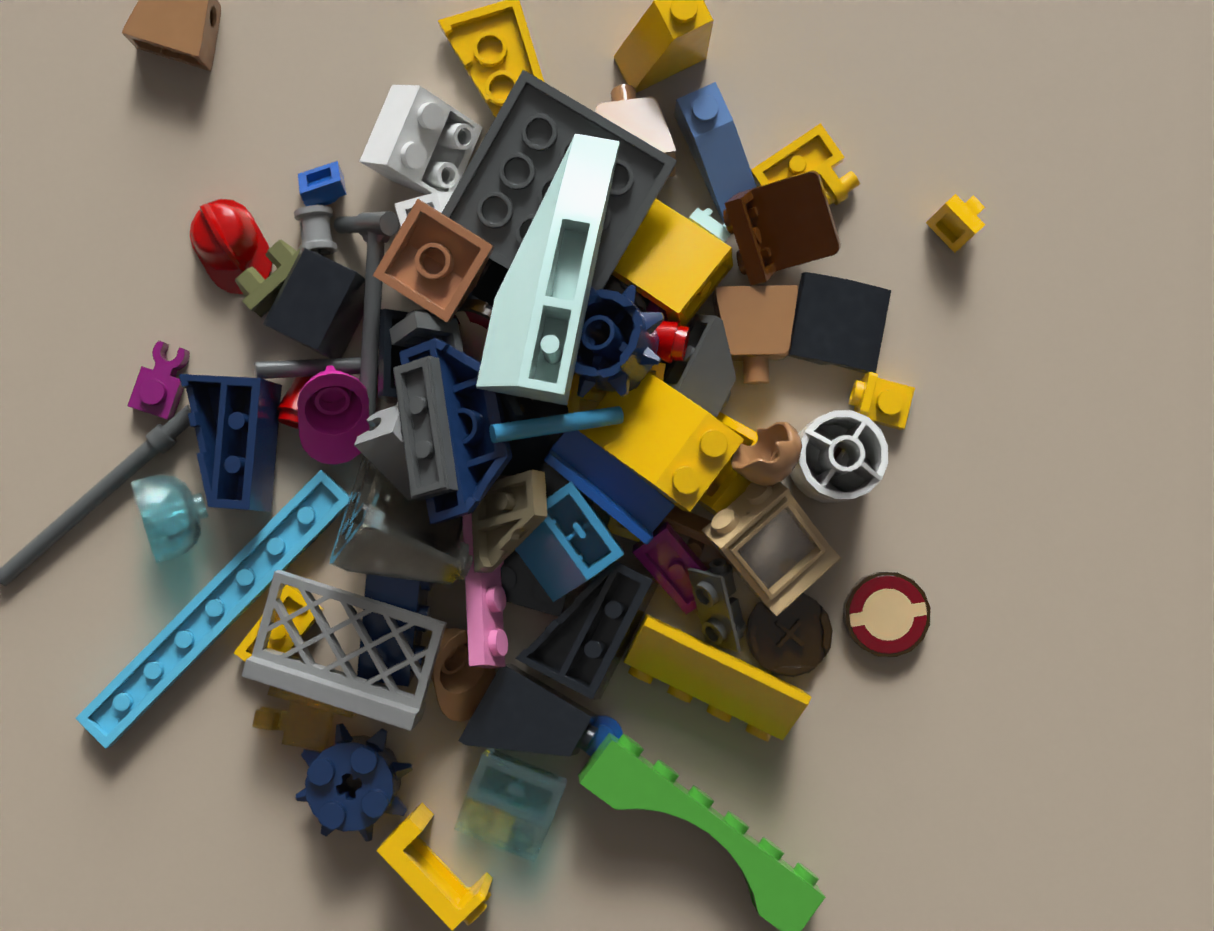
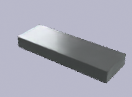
(425, 428)

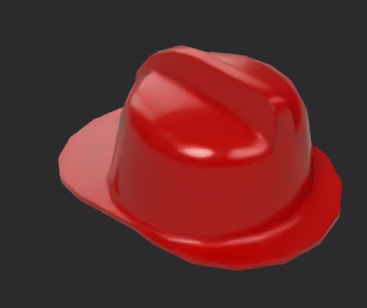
(228, 243)

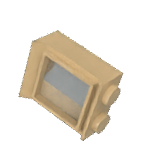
(771, 544)

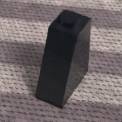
(529, 717)

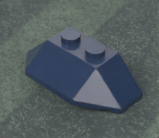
(469, 418)

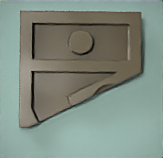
(507, 517)

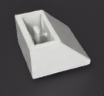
(420, 141)

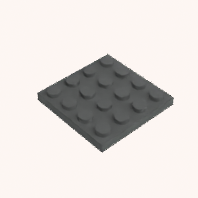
(521, 158)

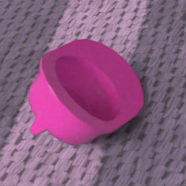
(332, 415)

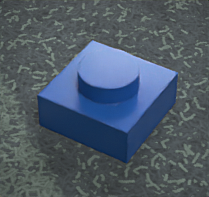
(322, 185)

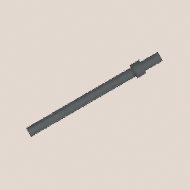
(158, 440)

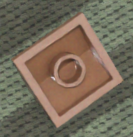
(434, 261)

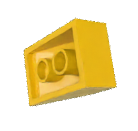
(666, 440)

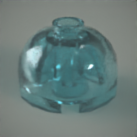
(169, 515)

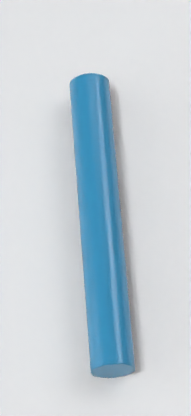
(556, 424)

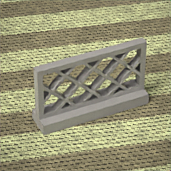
(334, 686)

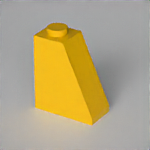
(664, 42)

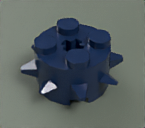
(616, 343)
(338, 804)

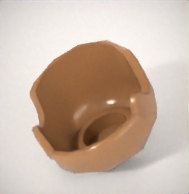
(770, 457)

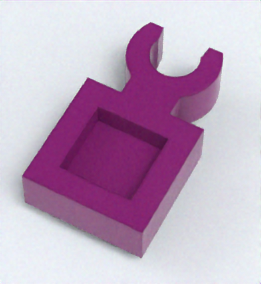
(159, 389)

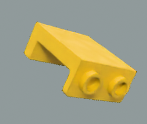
(674, 262)
(430, 875)

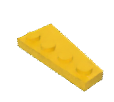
(493, 48)

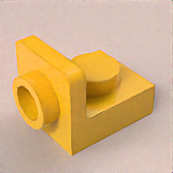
(882, 400)

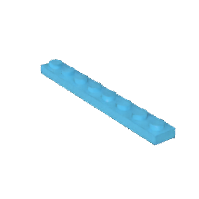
(213, 610)

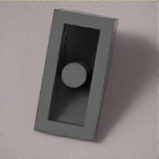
(707, 367)

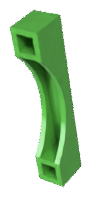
(629, 781)

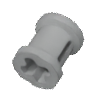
(316, 229)

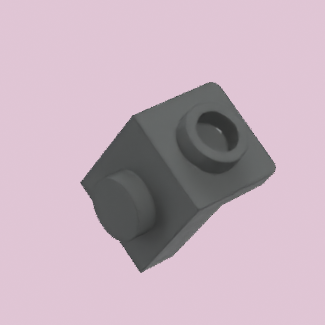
(424, 326)

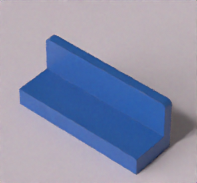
(609, 484)

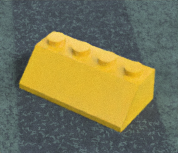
(715, 678)

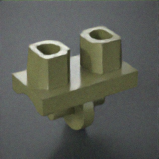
(262, 292)

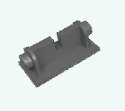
(718, 613)

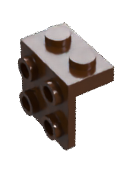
(781, 225)

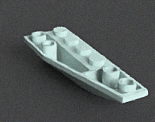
(548, 286)

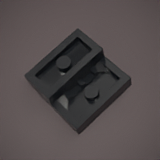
(839, 322)

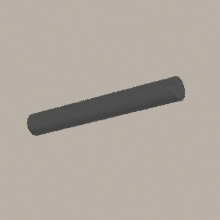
(305, 368)

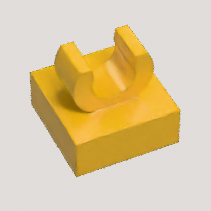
(957, 221)

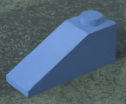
(714, 144)

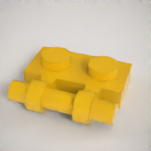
(809, 152)

